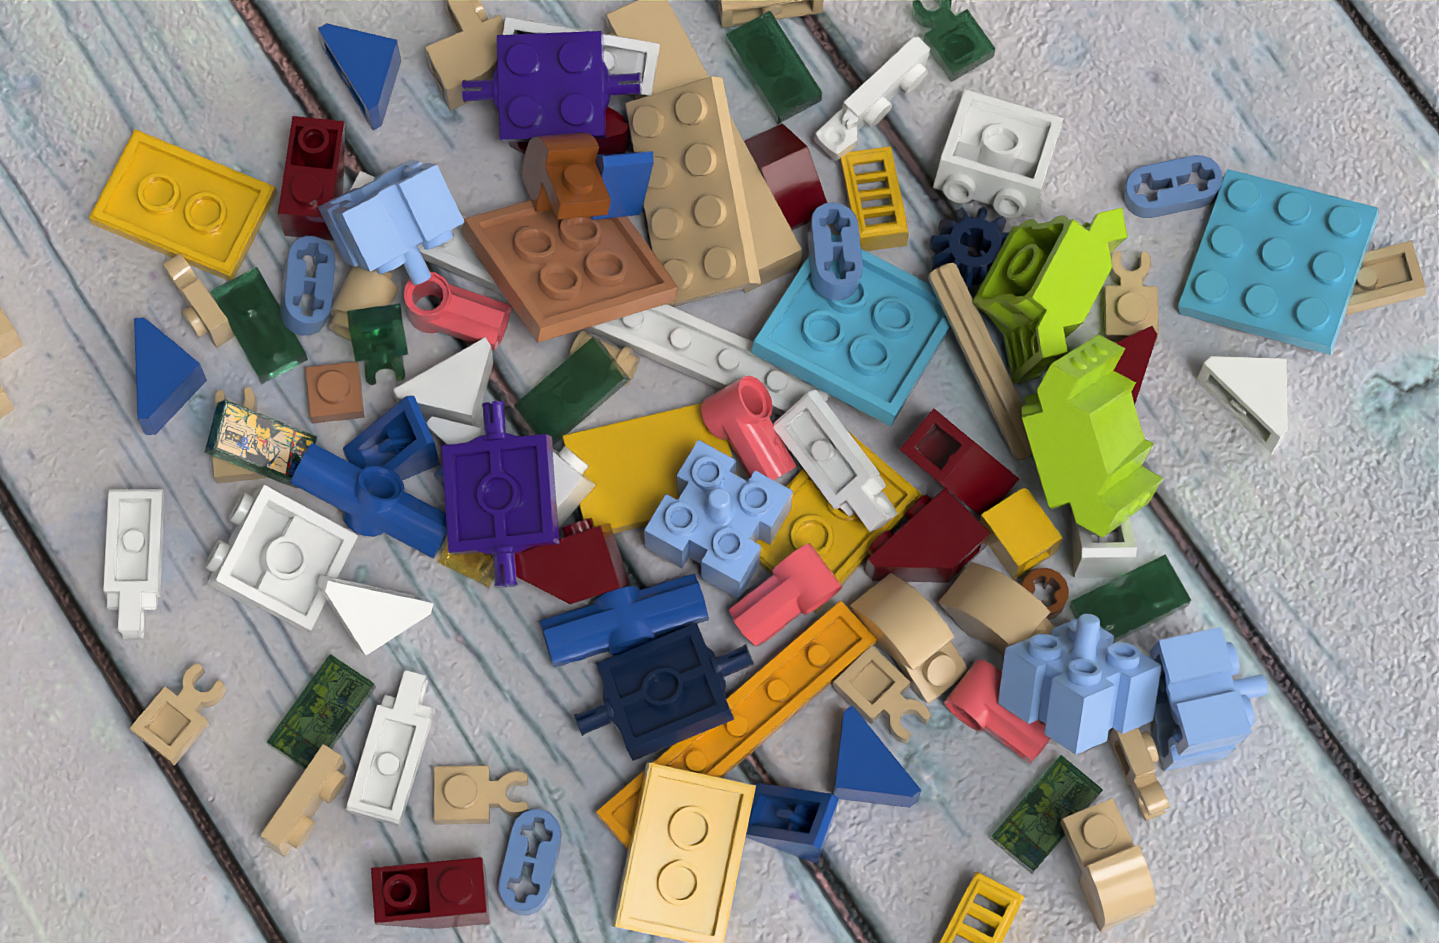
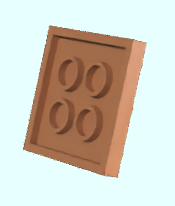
(567, 270)

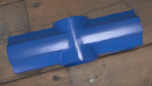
(371, 500)
(624, 620)

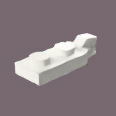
(871, 100)
(835, 461)
(134, 556)
(392, 753)

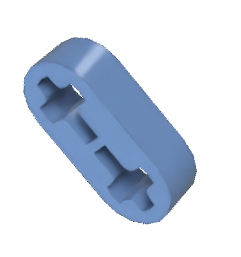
(1169, 176)
(824, 251)
(318, 286)
(517, 858)

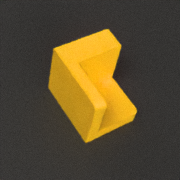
(1020, 533)

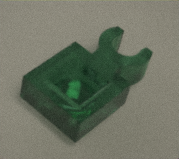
(954, 40)
(379, 339)

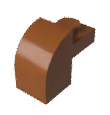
(564, 176)

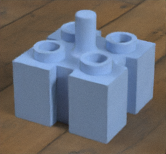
(391, 217)
(718, 519)
(1079, 683)
(1197, 702)

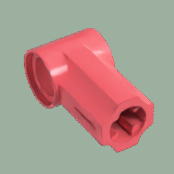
(459, 314)
(742, 417)
(797, 587)
(977, 706)

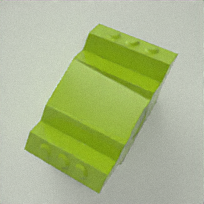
(1047, 286)
(1090, 438)

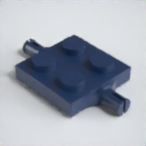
(664, 691)

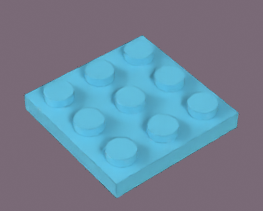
(1278, 261)
(859, 347)

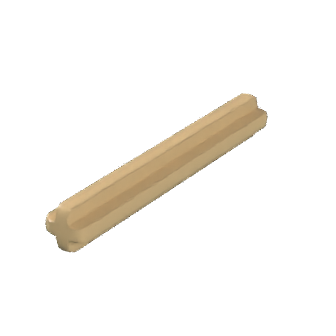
(982, 356)

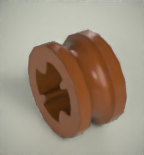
(1056, 580)

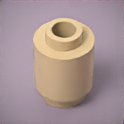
(360, 291)

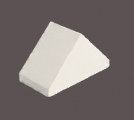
(454, 386)
(1252, 392)
(1102, 556)
(371, 612)

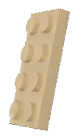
(695, 190)

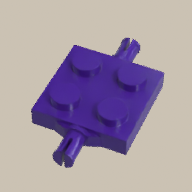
(551, 85)
(500, 494)

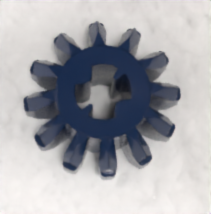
(955, 237)

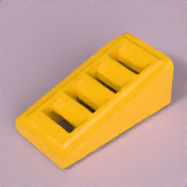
(883, 234)
(994, 892)

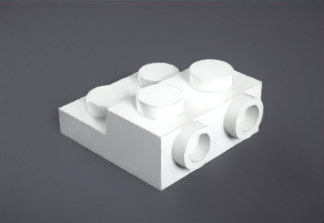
(997, 154)
(278, 556)

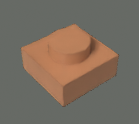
(334, 392)

